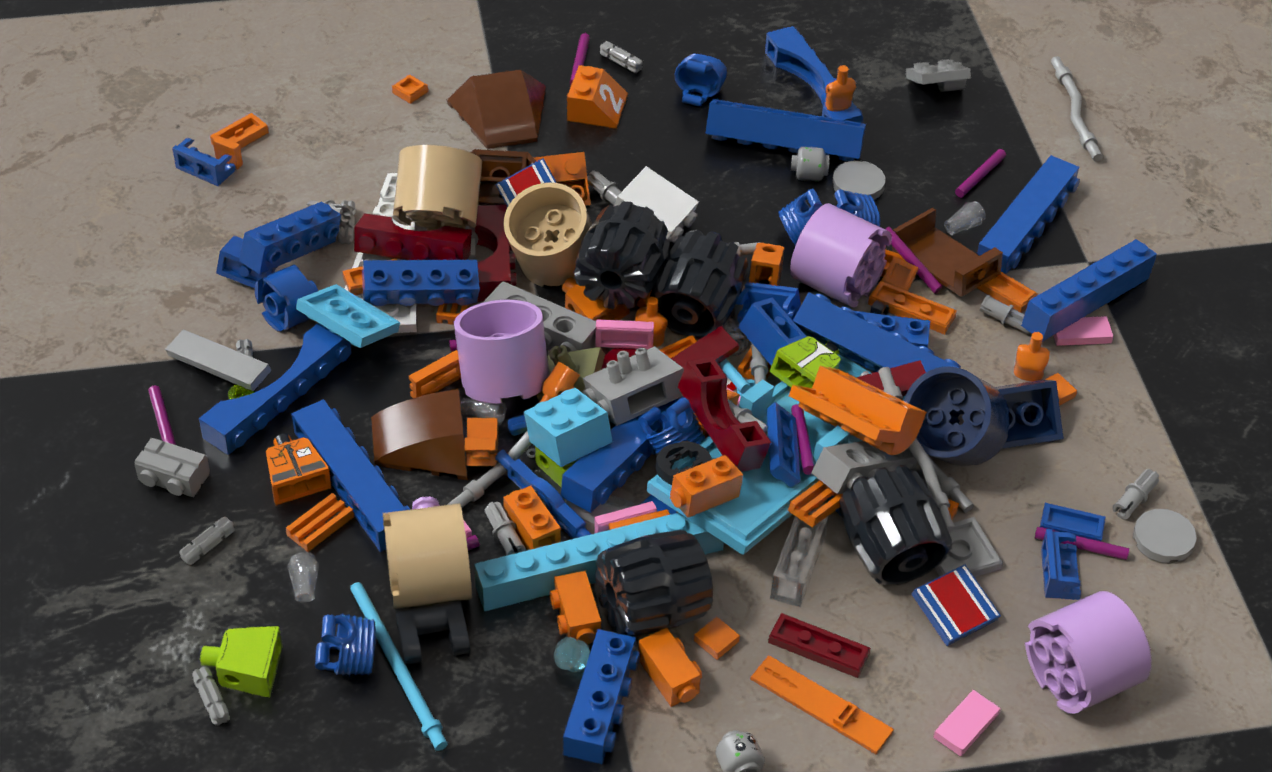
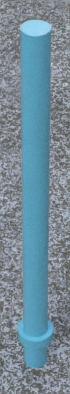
(431, 727)

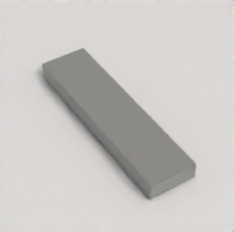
(218, 360)

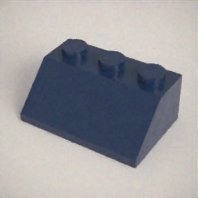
(1033, 412)

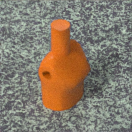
(840, 92)
(651, 314)
(1031, 359)
(559, 380)

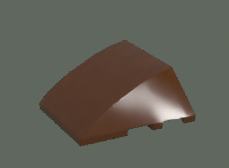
(501, 107)
(421, 435)

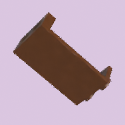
(946, 258)

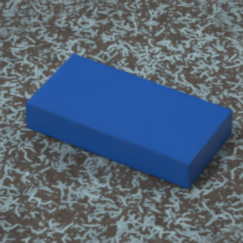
(1073, 521)

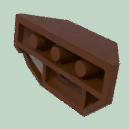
(496, 167)

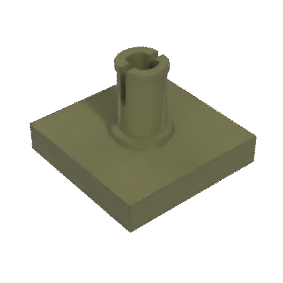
(581, 361)

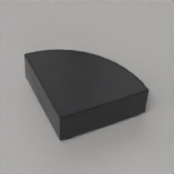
(879, 307)

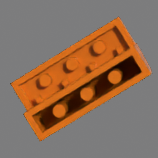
(861, 410)

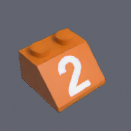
(595, 98)

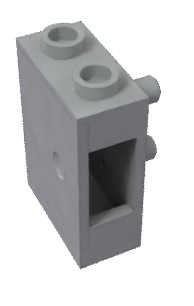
(634, 384)

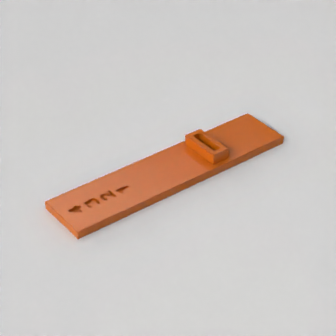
(822, 704)

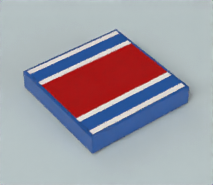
(523, 179)
(955, 605)

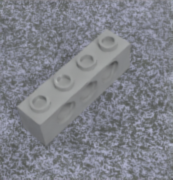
(560, 324)
(845, 463)

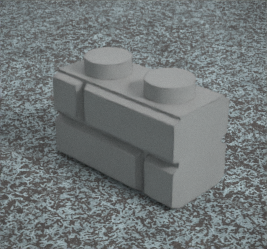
(172, 467)

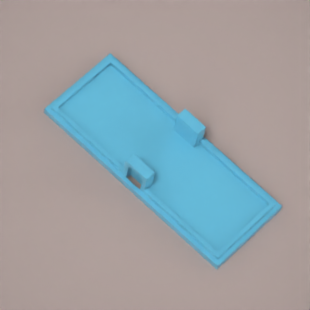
(762, 497)

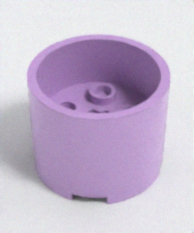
(840, 254)
(501, 350)
(1088, 651)

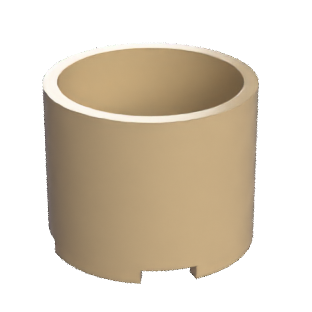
(437, 187)
(547, 231)
(427, 556)

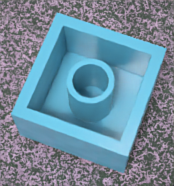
(568, 426)

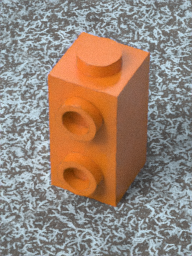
(706, 486)
(532, 519)
(576, 606)
(670, 667)

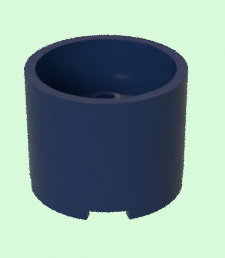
(946, 395)

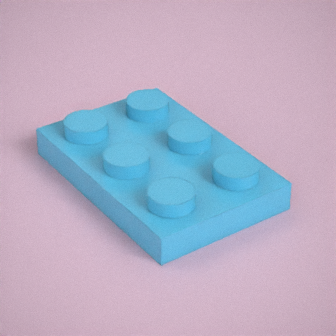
(347, 315)

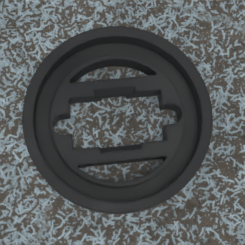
(680, 450)

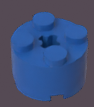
(280, 296)

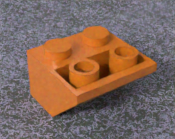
(570, 171)

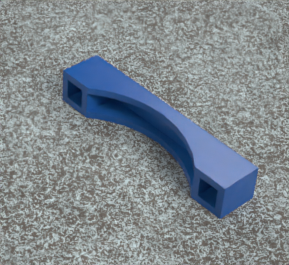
(791, 53)
(237, 419)

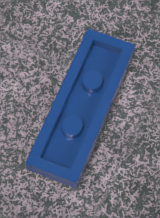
(784, 445)

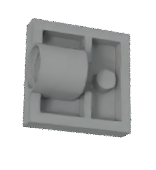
(947, 74)

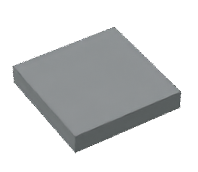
(970, 548)

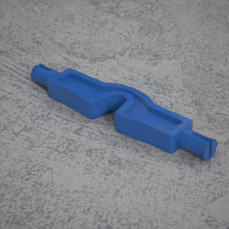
(561, 512)

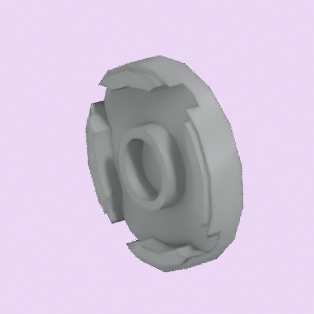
(859, 178)
(1164, 535)

